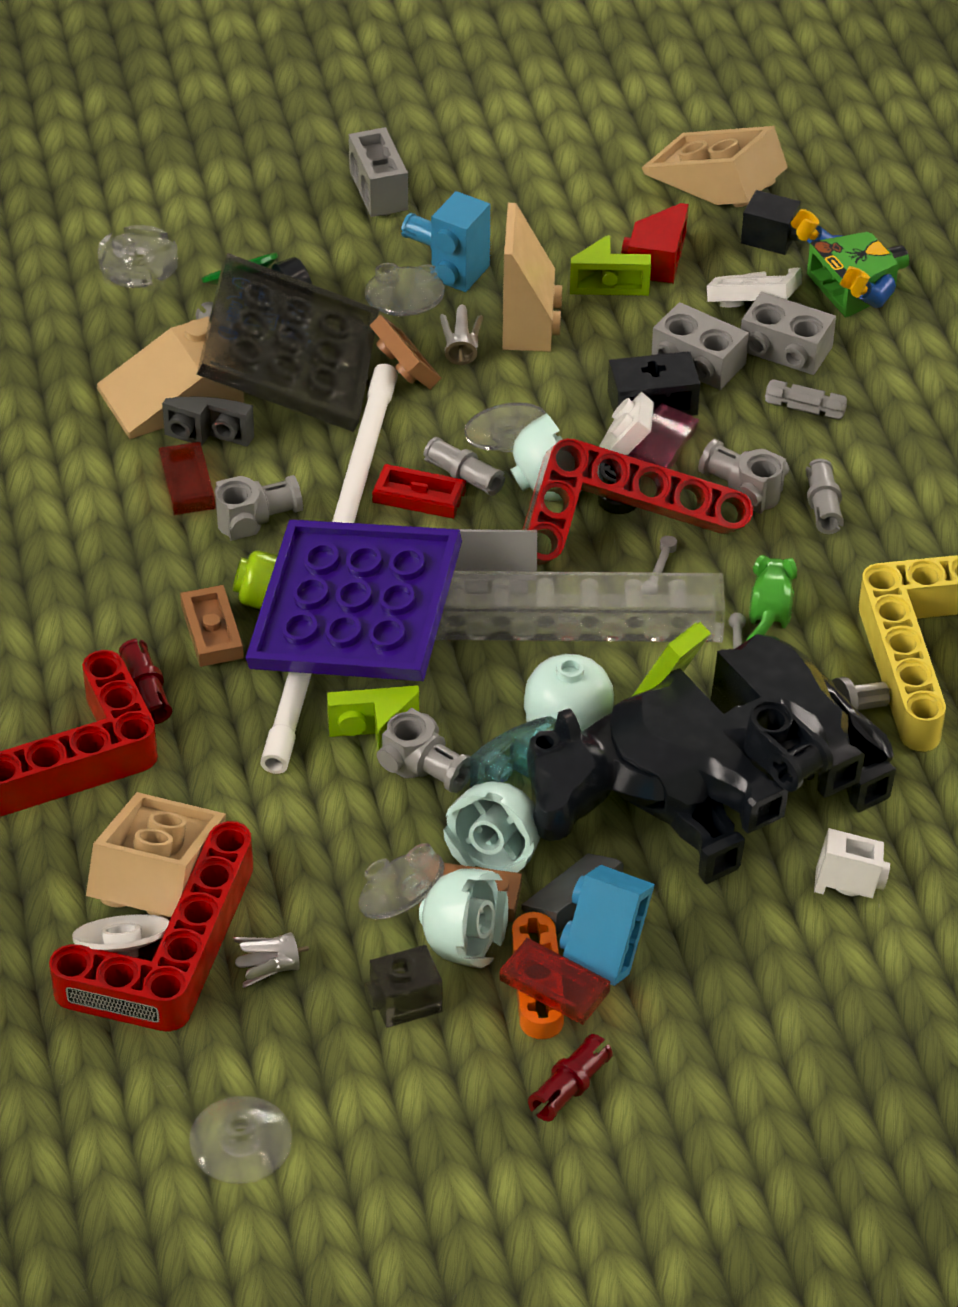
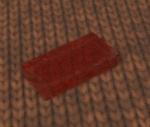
(187, 478)
(555, 981)

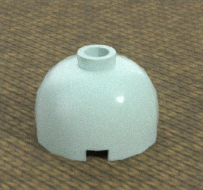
(530, 450)
(569, 683)
(492, 827)
(465, 916)

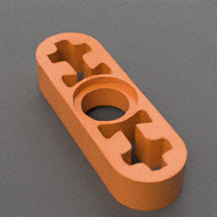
(528, 1017)

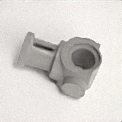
(753, 472)
(246, 504)
(416, 749)

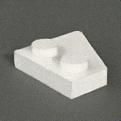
(735, 289)
(630, 425)

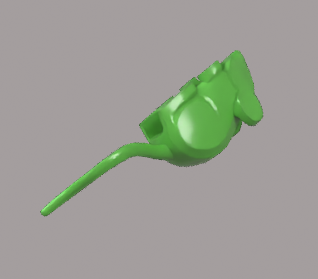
(772, 593)

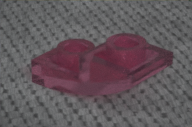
(668, 435)

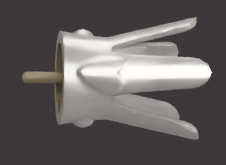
(461, 345)
(268, 956)

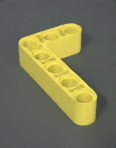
(889, 607)

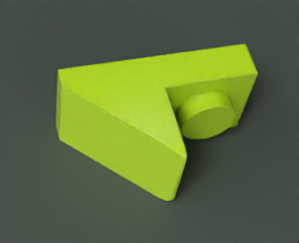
(602, 273)
(368, 710)

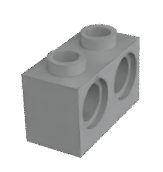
(378, 172)
(788, 333)
(715, 346)

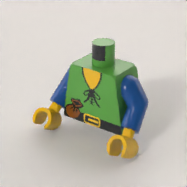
(850, 268)

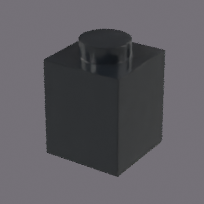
(768, 222)

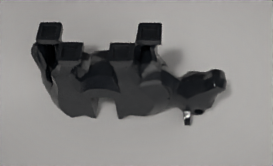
(687, 754)

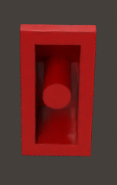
(663, 238)

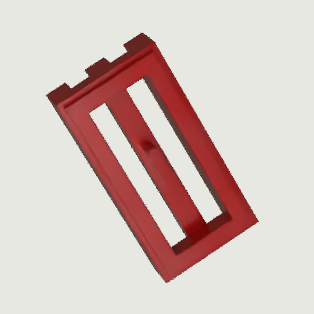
(419, 491)

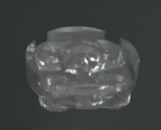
(120, 262)

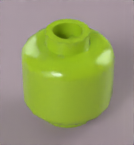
(253, 578)

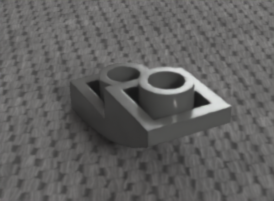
(200, 417)

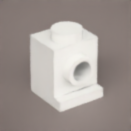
(851, 865)

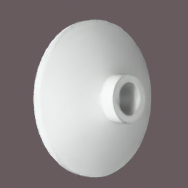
(121, 933)

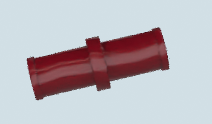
(147, 678)
(570, 1077)

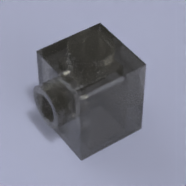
(404, 986)

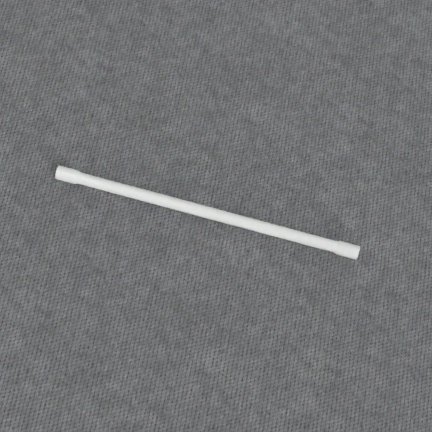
(381, 388)

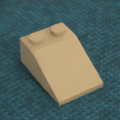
(721, 163)
(528, 289)
(160, 372)
(149, 854)

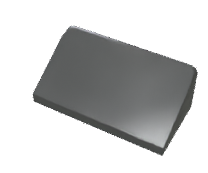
(556, 897)

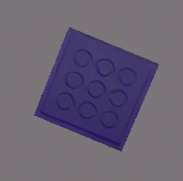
(355, 600)

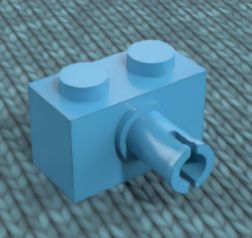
(456, 238)
(606, 922)

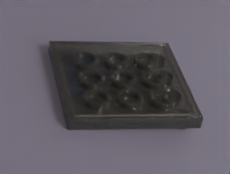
(289, 342)

